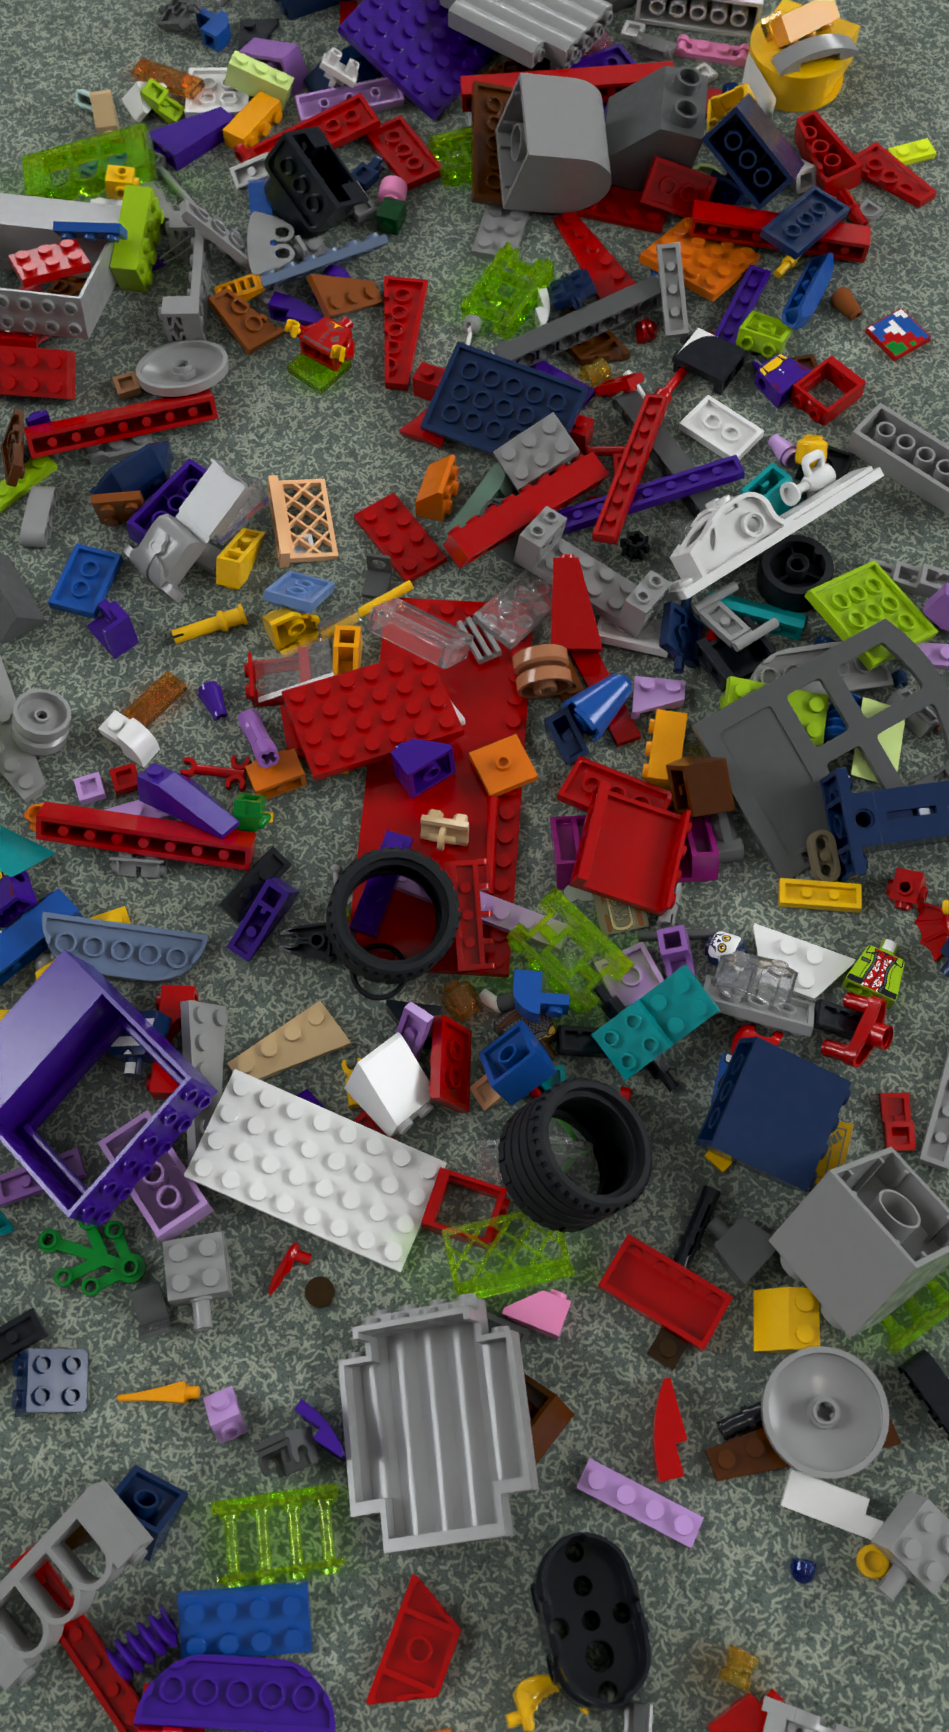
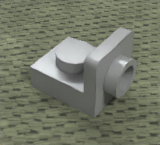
(308, 248)

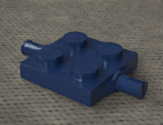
(571, 289)
(680, 633)

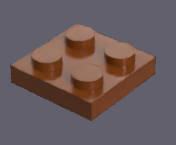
(116, 507)

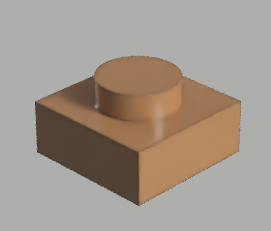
(127, 385)

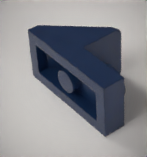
(565, 735)

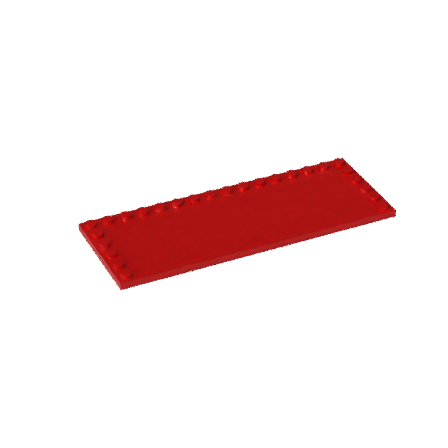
(492, 712)

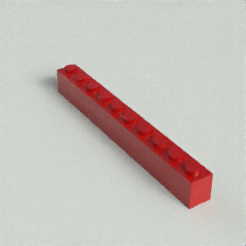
(606, 79)

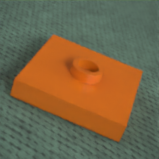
(503, 766)

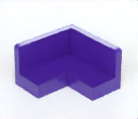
(113, 629)

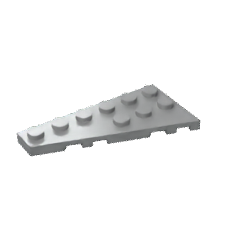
(16, 765)

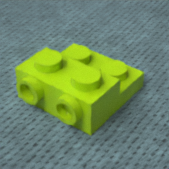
(763, 334)

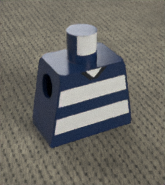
(130, 1052)

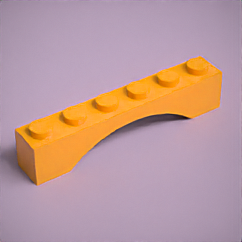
(347, 650)

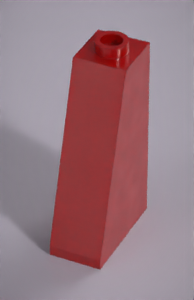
(572, 612)

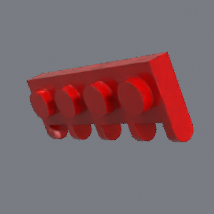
(470, 931)

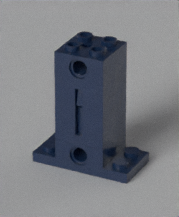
(882, 819)

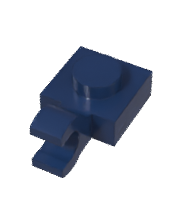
(368, 173)

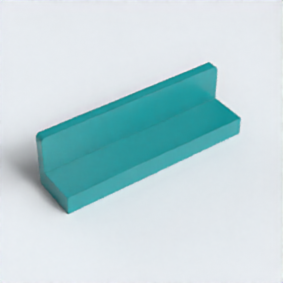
(790, 622)

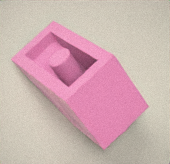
(540, 1312)

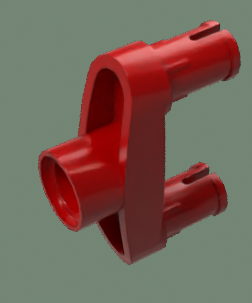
(869, 1033)

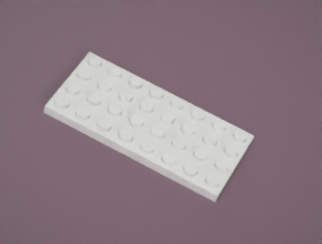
(315, 1170)

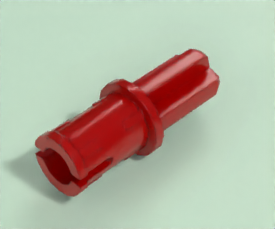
(855, 213)

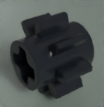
(634, 545)

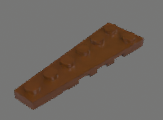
(755, 1454)

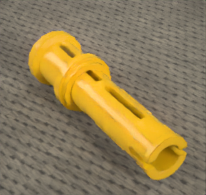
(221, 621)

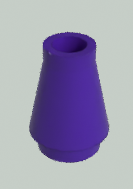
(212, 698)

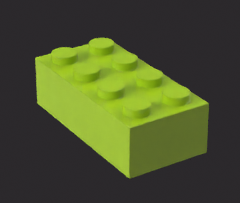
(135, 257)

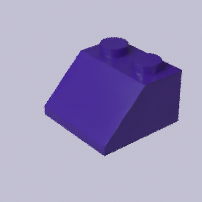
(422, 764)

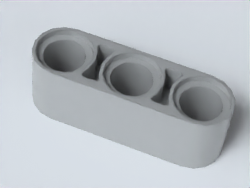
(38, 516)

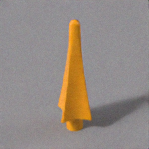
(173, 1393)

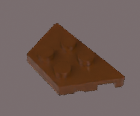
(604, 345)

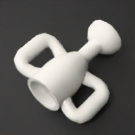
(813, 480)

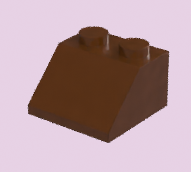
(547, 1416)

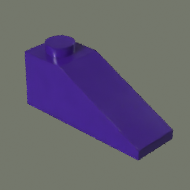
(262, 917)

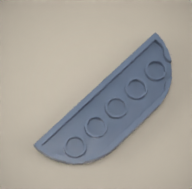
(314, 264)
(124, 949)

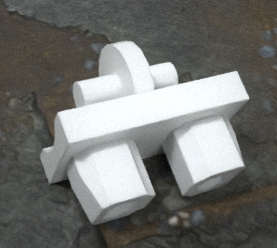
(338, 72)

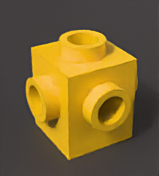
(117, 178)

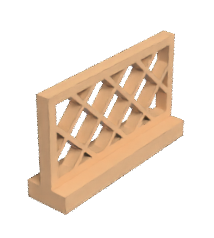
(281, 518)

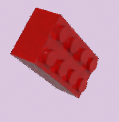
(37, 372)

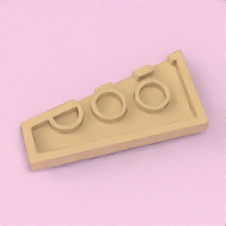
(298, 1041)

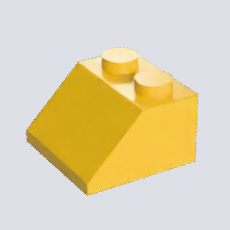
(785, 1320)

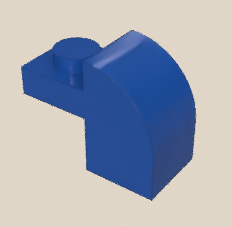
(214, 29)
(531, 1002)

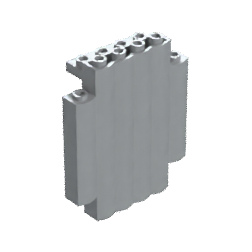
(532, 28)
(436, 1424)

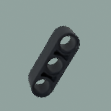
(929, 1385)

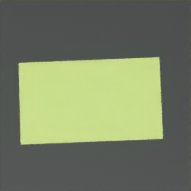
(889, 739)

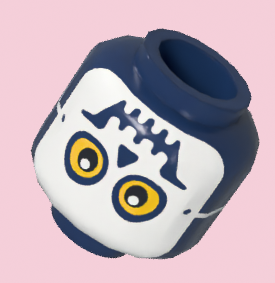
(722, 944)

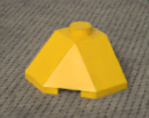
(287, 625)

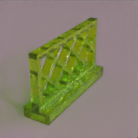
(506, 1279)

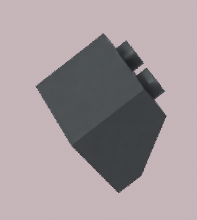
(653, 118)

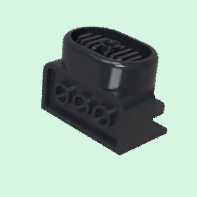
(310, 183)

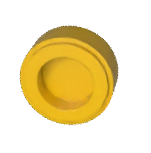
(872, 1562)

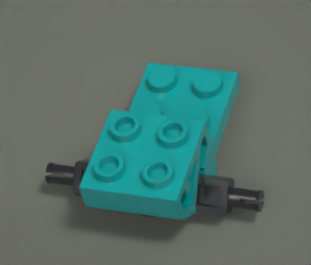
(653, 1024)

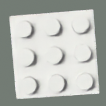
(215, 93)

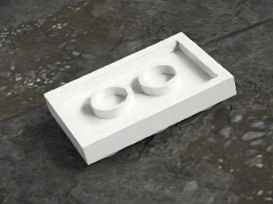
(720, 429)

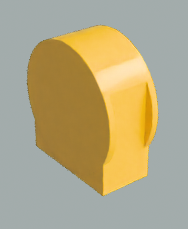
(817, 80)

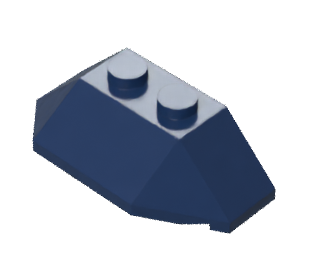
(317, 81)
(141, 471)

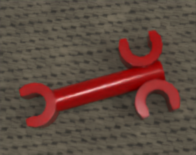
(233, 774)

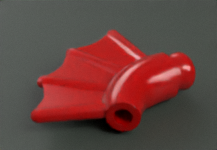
(933, 928)

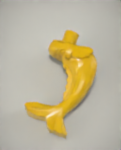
(527, 1698)

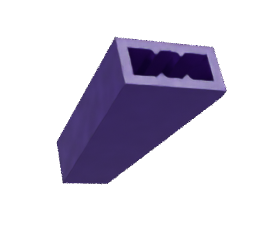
(191, 137)

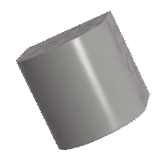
(553, 145)

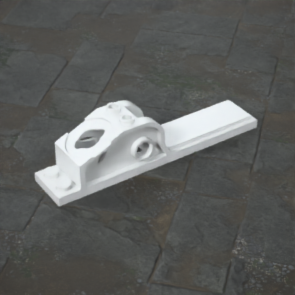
(745, 526)

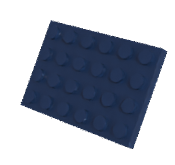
(494, 399)

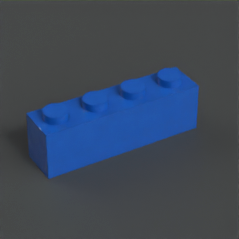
(25, 938)

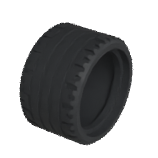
(421, 871)
(618, 1145)

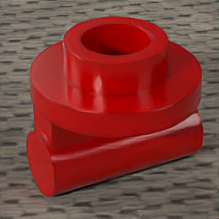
(646, 331)

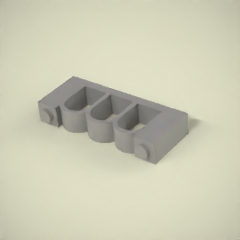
(122, 1542)

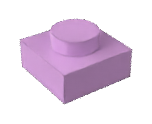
(90, 788)

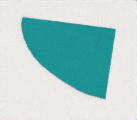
(19, 852)

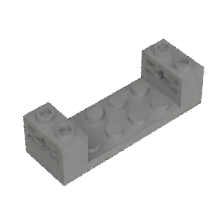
(187, 315)
(610, 593)

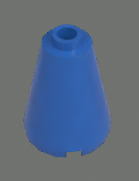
(598, 704)

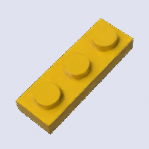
(819, 895)

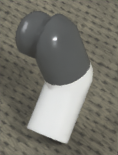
(497, 1003)

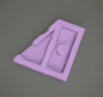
(656, 694)

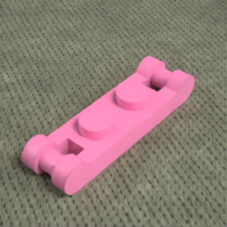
(711, 51)

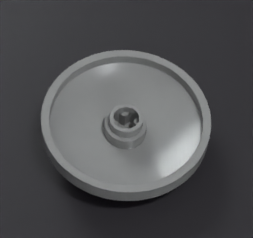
(182, 368)
(825, 1412)

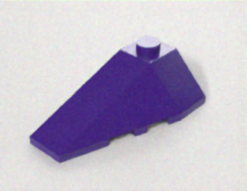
(184, 800)

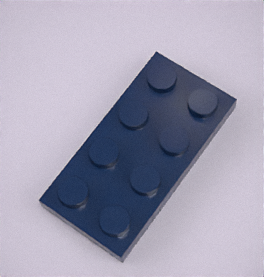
(804, 222)

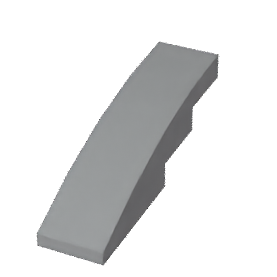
(915, 580)

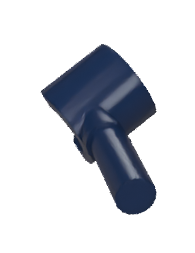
(899, 677)

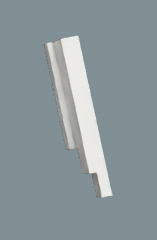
(829, 1504)

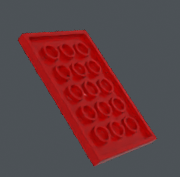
(369, 712)

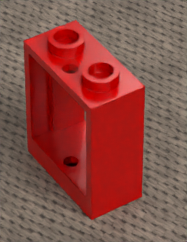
(833, 371)
(444, 1179)

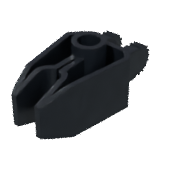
(312, 942)

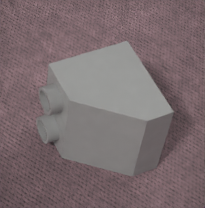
(865, 1240)

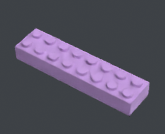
(379, 94)

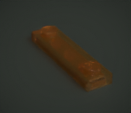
(175, 80)

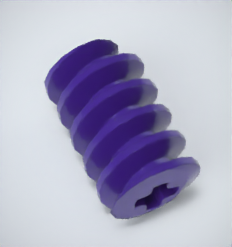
(144, 1645)

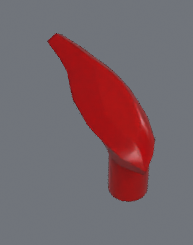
(293, 1254)

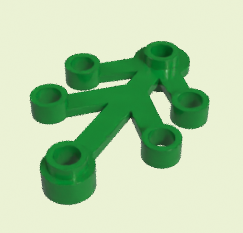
(95, 1258)

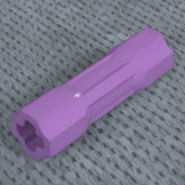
(261, 744)

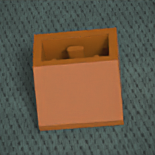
(438, 489)

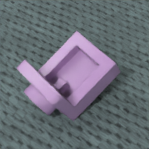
(225, 1415)

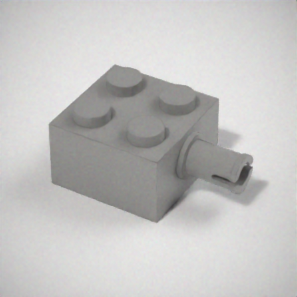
(197, 1274)
(915, 1544)

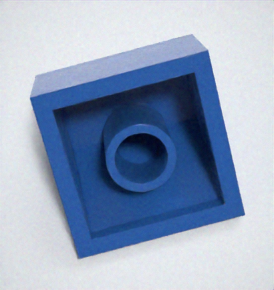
(516, 1063)

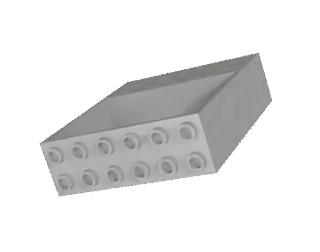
(26, 225)

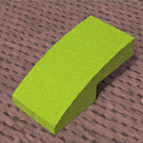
(156, 97)

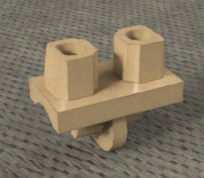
(444, 830)

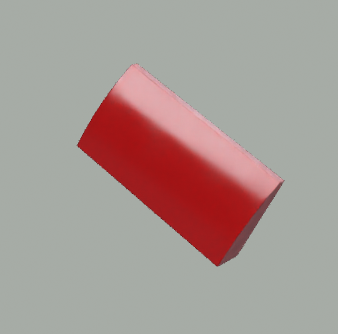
(665, 1292)

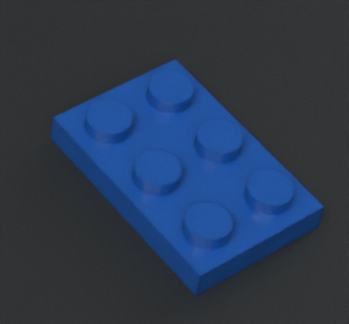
(85, 580)

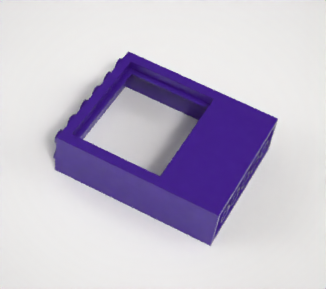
(44, 1053)

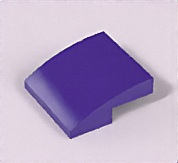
(325, 1435)

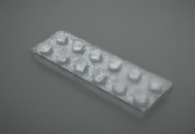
(520, 606)

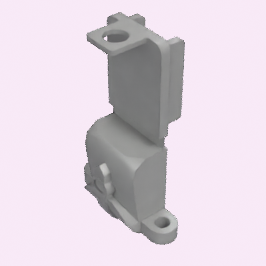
(178, 541)

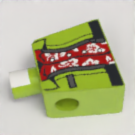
(877, 973)

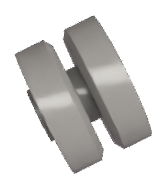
(40, 722)

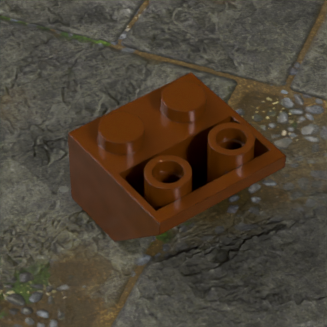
(700, 785)

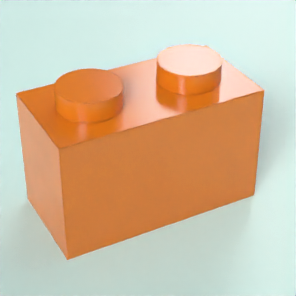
(277, 778)

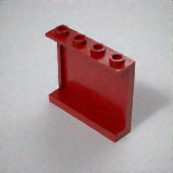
(630, 851)

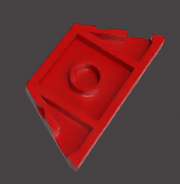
(416, 1649)

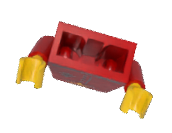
(325, 340)

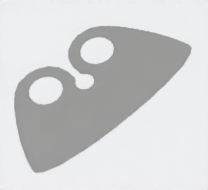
(260, 251)

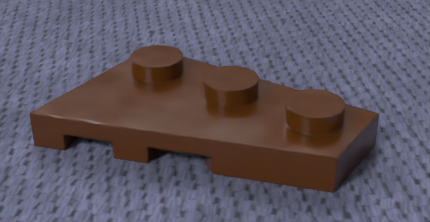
(13, 449)

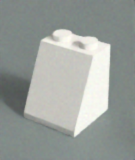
(391, 1086)

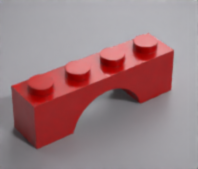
(160, 1083)

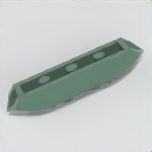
(493, 486)

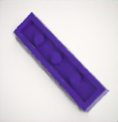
(378, 893)

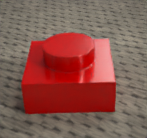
(124, 779)

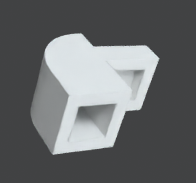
(131, 736)

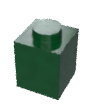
(391, 216)

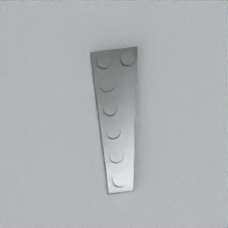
(203, 1048)

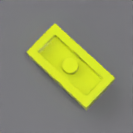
(914, 151)

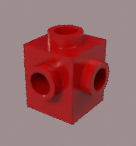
(903, 881)

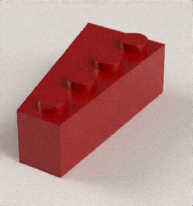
(833, 160)

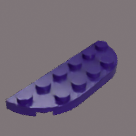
(236, 1696)

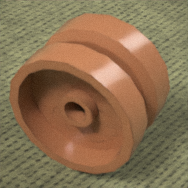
(542, 671)

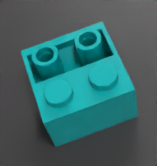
(769, 484)

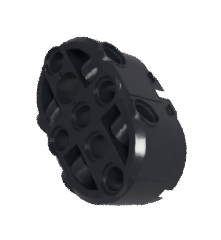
(609, 1585)

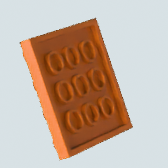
(707, 264)

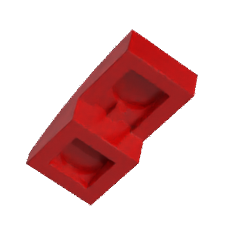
(896, 1121)

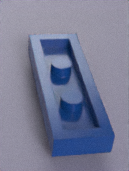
(90, 231)

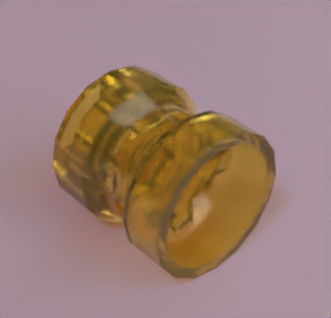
(595, 372)
(739, 1668)

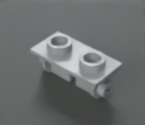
(653, 47)
(127, 864)

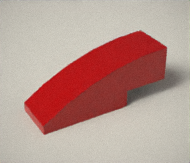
(666, 1434)

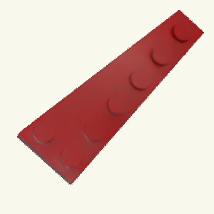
(591, 254)
(403, 317)

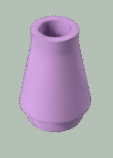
(783, 450)

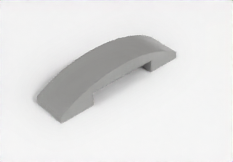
(813, 48)

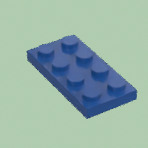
(246, 1620)

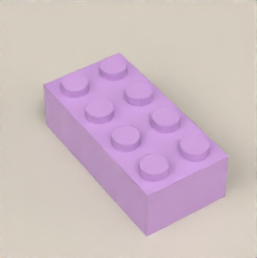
(164, 1195)

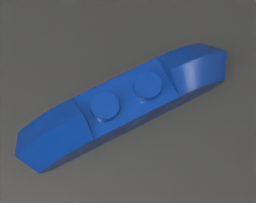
(808, 291)

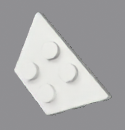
(815, 965)

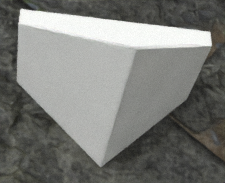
(135, 103)

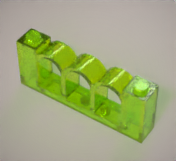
(40, 165)

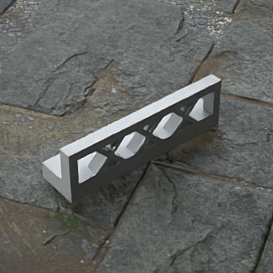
(672, 291)

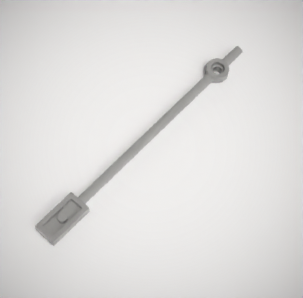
(161, 165)

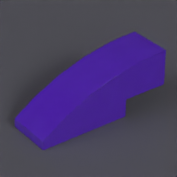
(286, 307)

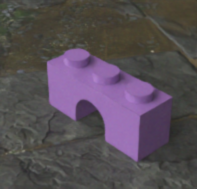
(675, 949)

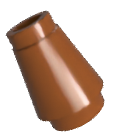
(846, 303)

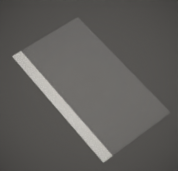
(293, 668)

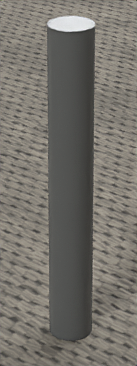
(694, 934)

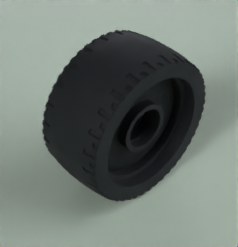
(791, 570)

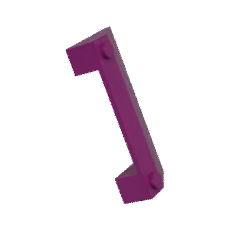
(698, 864)

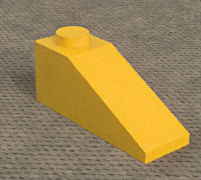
(238, 557)

